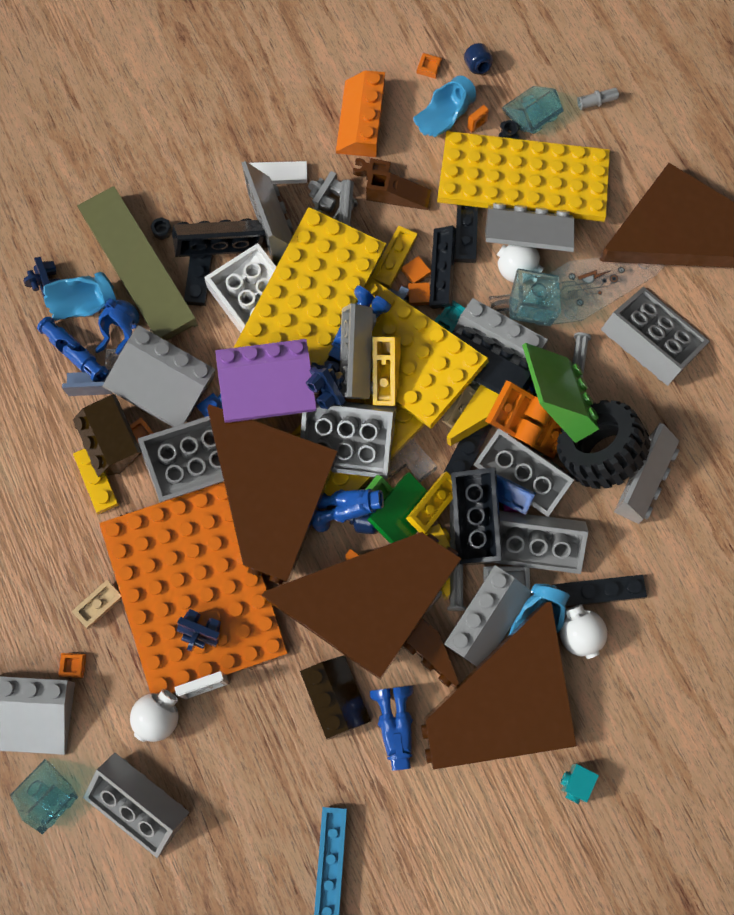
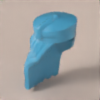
(446, 106)
(78, 296)
(542, 594)

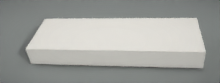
(284, 171)

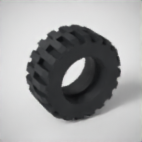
(615, 461)

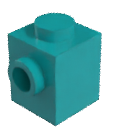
(578, 783)

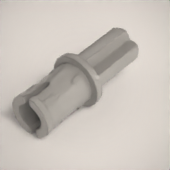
(597, 98)

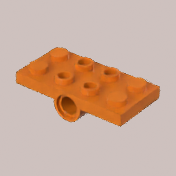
(525, 419)

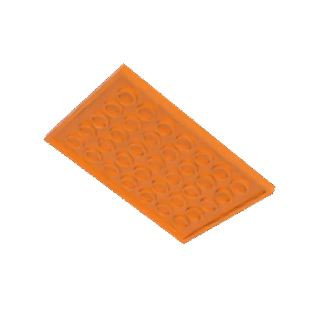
(186, 559)

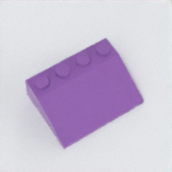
(265, 380)

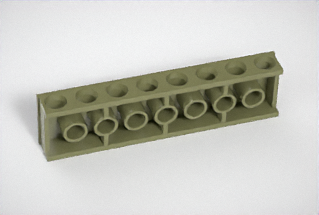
(137, 264)

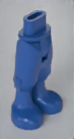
(364, 298)
(348, 505)
(395, 730)

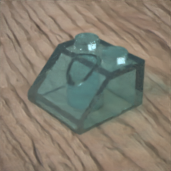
(534, 108)
(535, 297)
(43, 797)

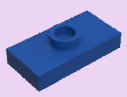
(514, 495)

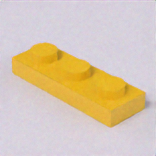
(394, 256)
(97, 487)
(432, 504)

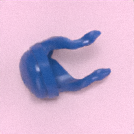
(120, 314)

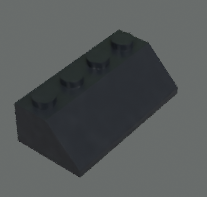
(216, 237)
(502, 363)
(477, 516)

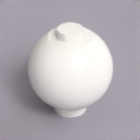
(517, 257)
(583, 632)
(154, 716)

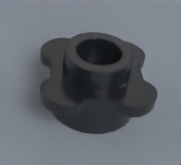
(509, 126)

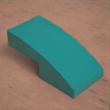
(450, 316)

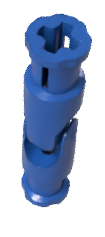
(72, 349)

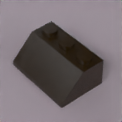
(107, 436)
(335, 696)

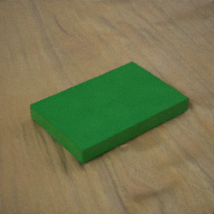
(398, 504)

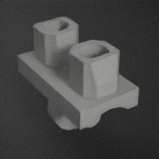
(322, 190)

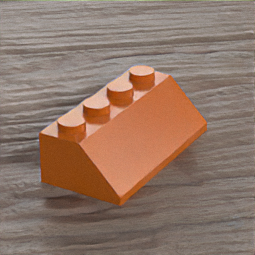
(361, 114)

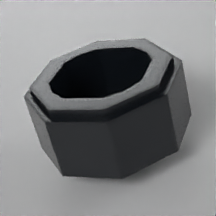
(161, 228)

